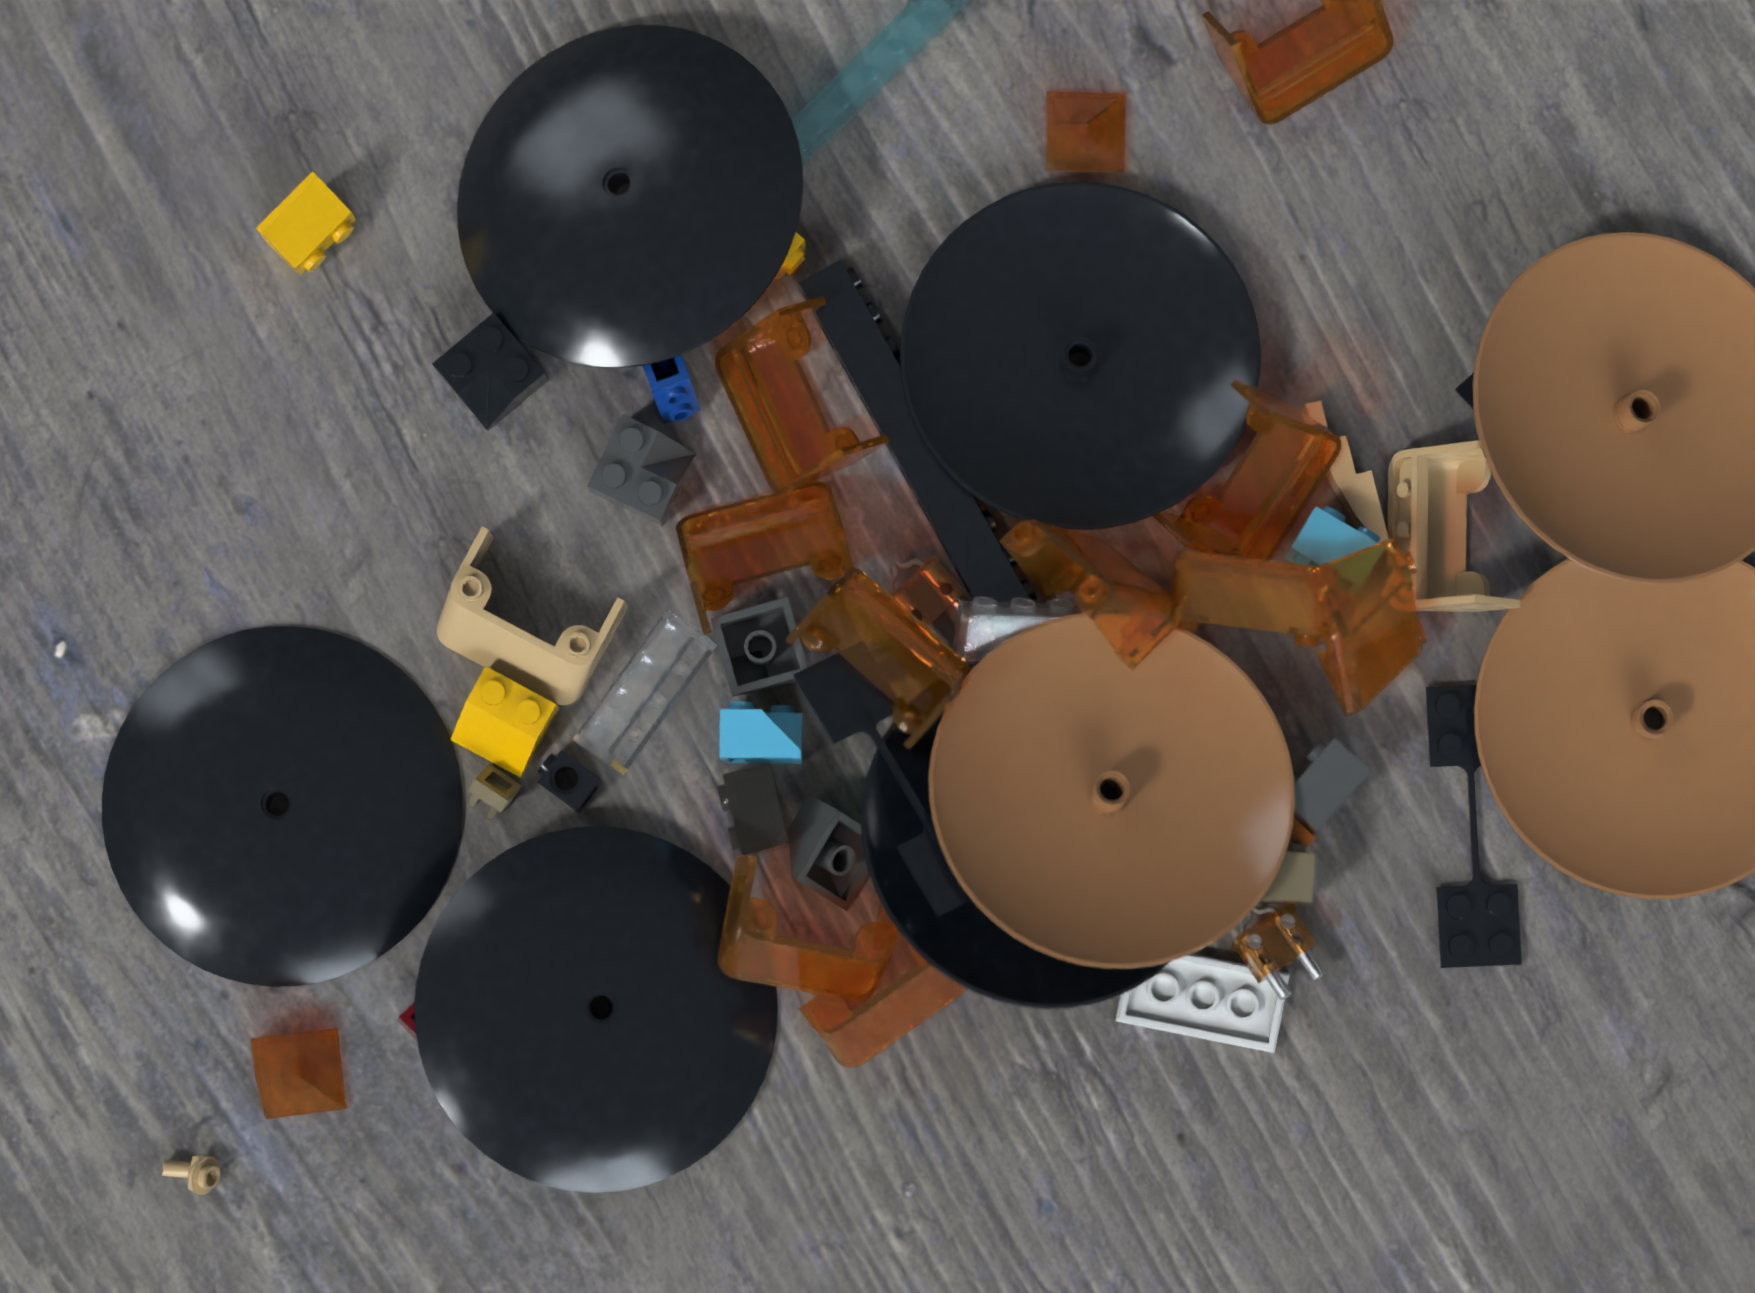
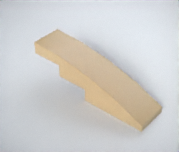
(1353, 490)

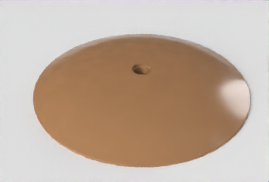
(1555, 394)
(1570, 741)
(1092, 876)

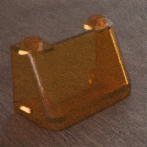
(1107, 587)
(1366, 621)
(884, 1018)

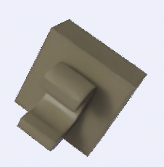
(494, 789)

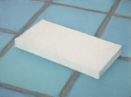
(1207, 1002)

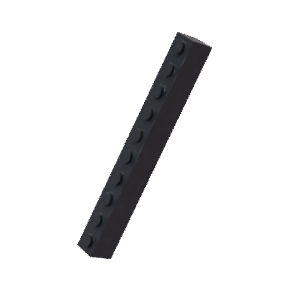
(877, 379)

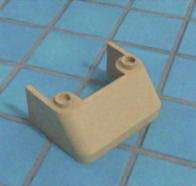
(1430, 521)
(548, 670)

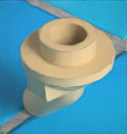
(197, 1171)

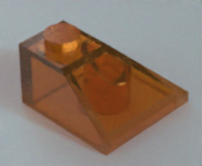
(1085, 131)
(299, 1073)

